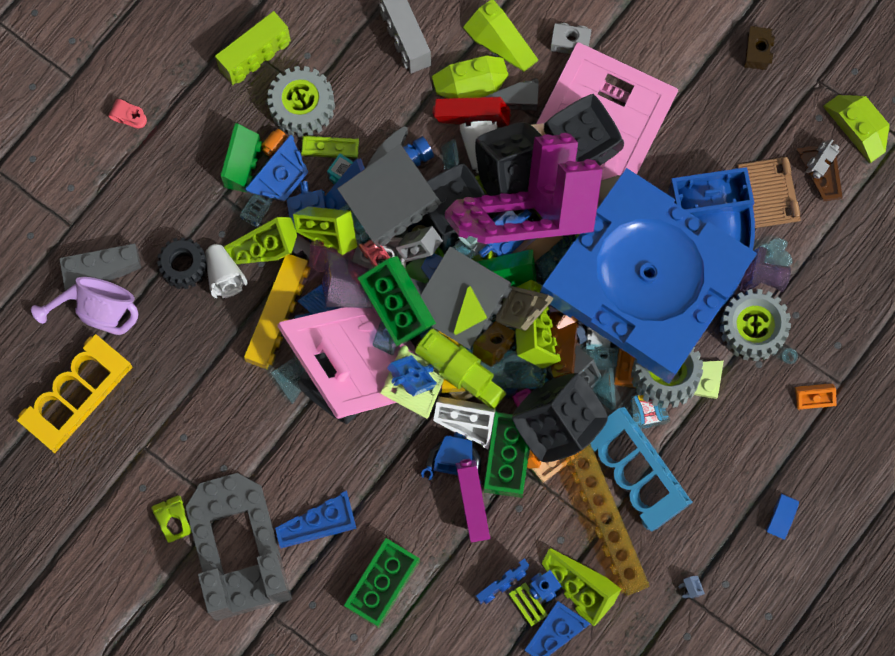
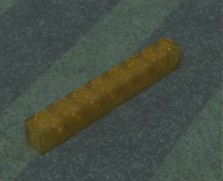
(639, 580)

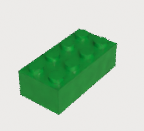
(396, 300)
(506, 459)
(382, 583)

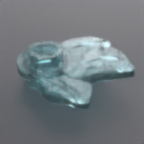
(777, 253)

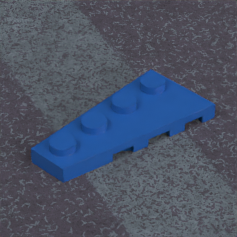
(326, 520)

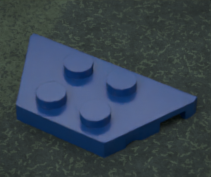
(280, 173)

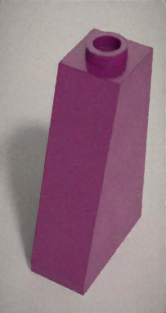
(472, 500)

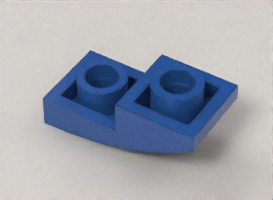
(783, 516)

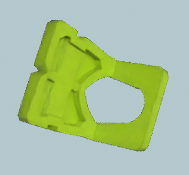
(168, 509)

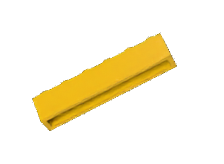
(277, 309)

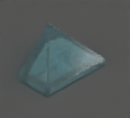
(606, 389)

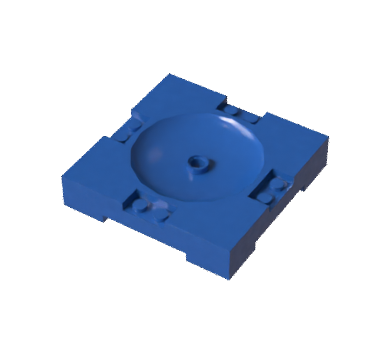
(689, 267)

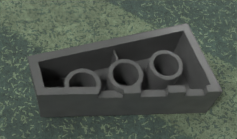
(100, 264)

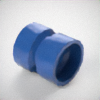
(419, 151)

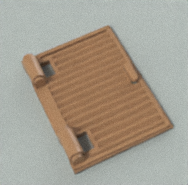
(772, 192)

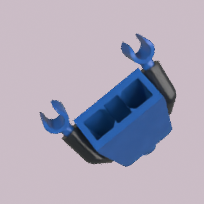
(448, 453)

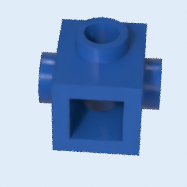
(547, 580)

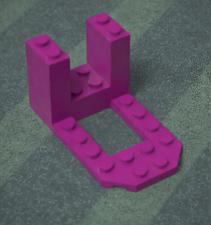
(558, 189)

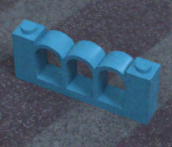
(667, 507)

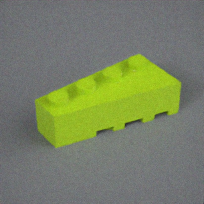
(537, 342)

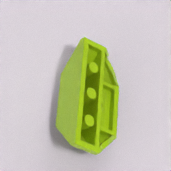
(471, 78)
(860, 123)

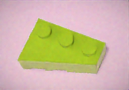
(328, 226)

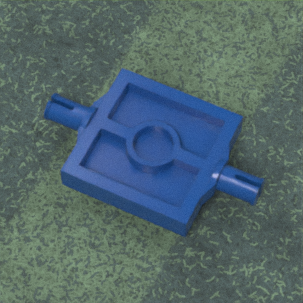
(304, 200)
(505, 248)
(412, 375)

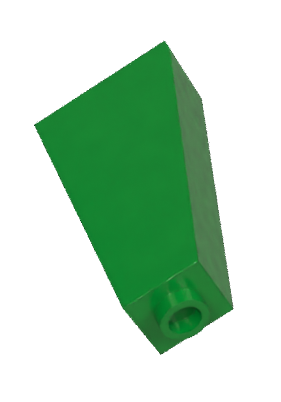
(514, 267)

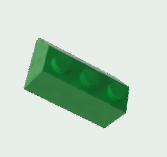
(241, 158)

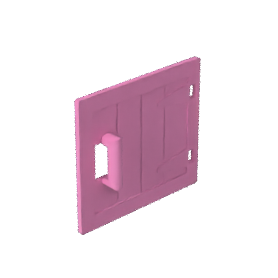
(636, 121)
(347, 341)

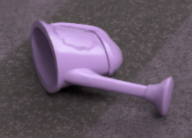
(98, 305)

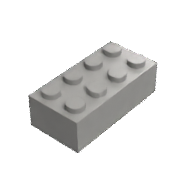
(406, 33)

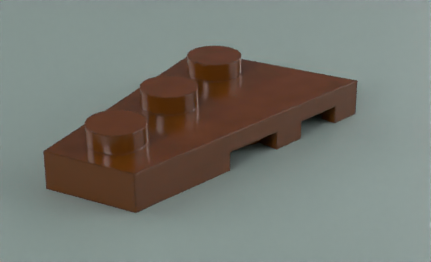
(828, 185)
(566, 342)

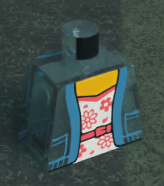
(646, 414)

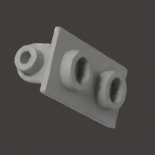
(817, 163)

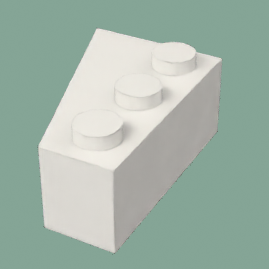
(466, 418)

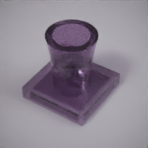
(766, 273)

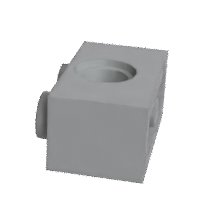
(562, 31)
(419, 244)

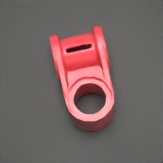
(125, 113)
(373, 252)

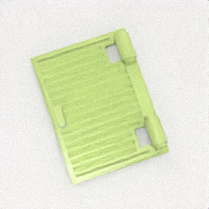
(421, 403)

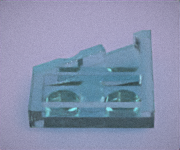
(288, 377)

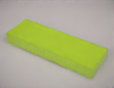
(330, 147)

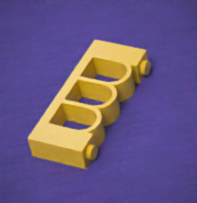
(96, 350)

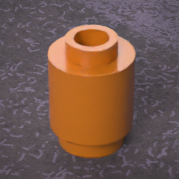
(273, 142)

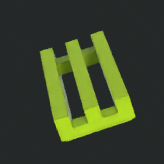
(537, 618)

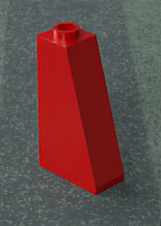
(472, 110)

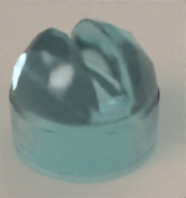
(786, 359)

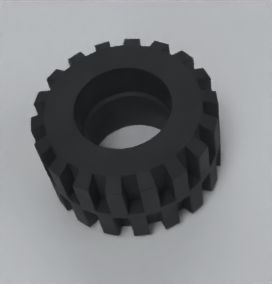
(175, 250)

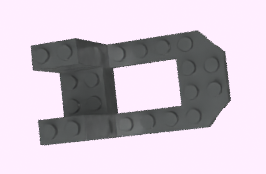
(249, 587)

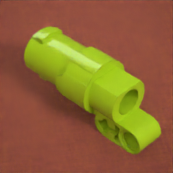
(460, 367)

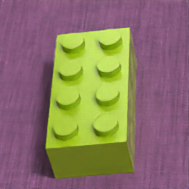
(253, 48)

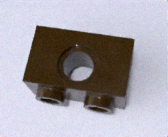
(759, 37)
(494, 343)

